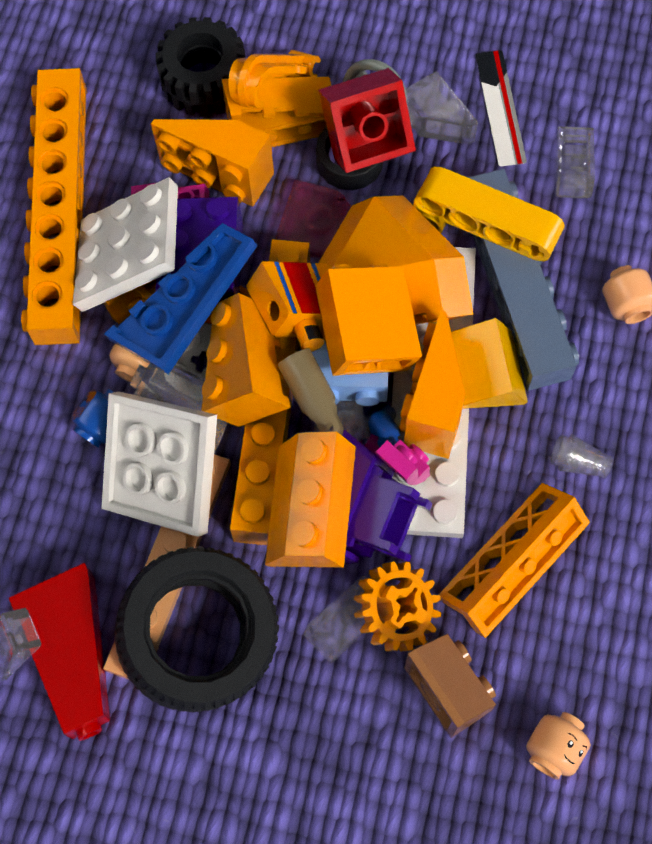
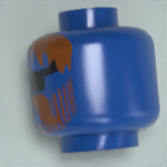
(92, 417)

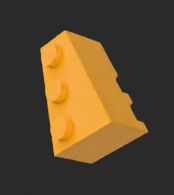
(290, 108)
(242, 365)

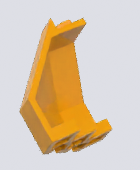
(399, 235)

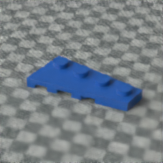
(175, 313)

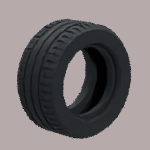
(239, 587)

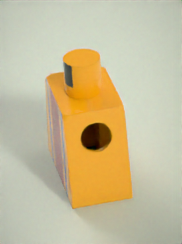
(289, 300)

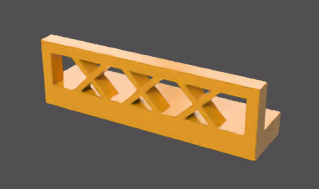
(521, 560)

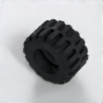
(191, 45)

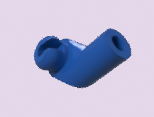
(383, 425)

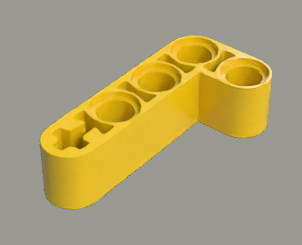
(488, 214)

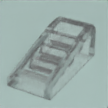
(575, 181)

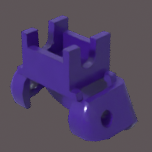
(378, 508)

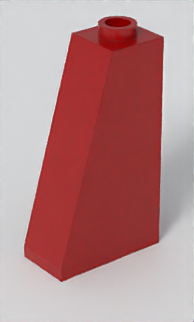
(71, 649)

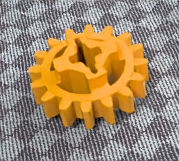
(386, 615)

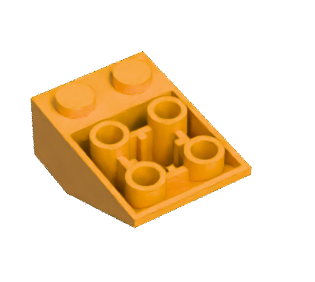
(217, 154)
(437, 393)

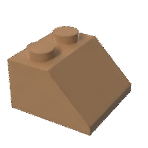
(449, 683)

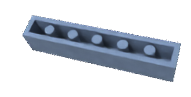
(527, 305)

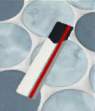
(500, 108)

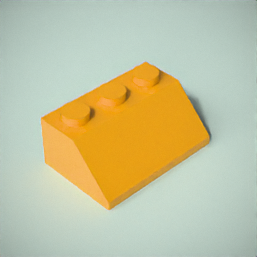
(311, 501)

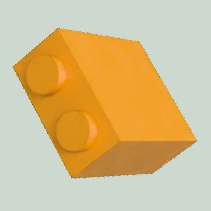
(367, 319)

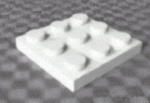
(126, 245)
(159, 462)

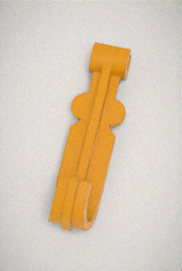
(249, 72)

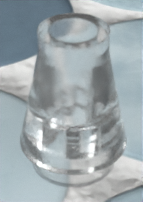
(579, 457)

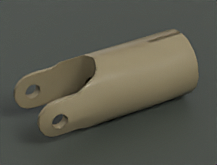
(311, 390)

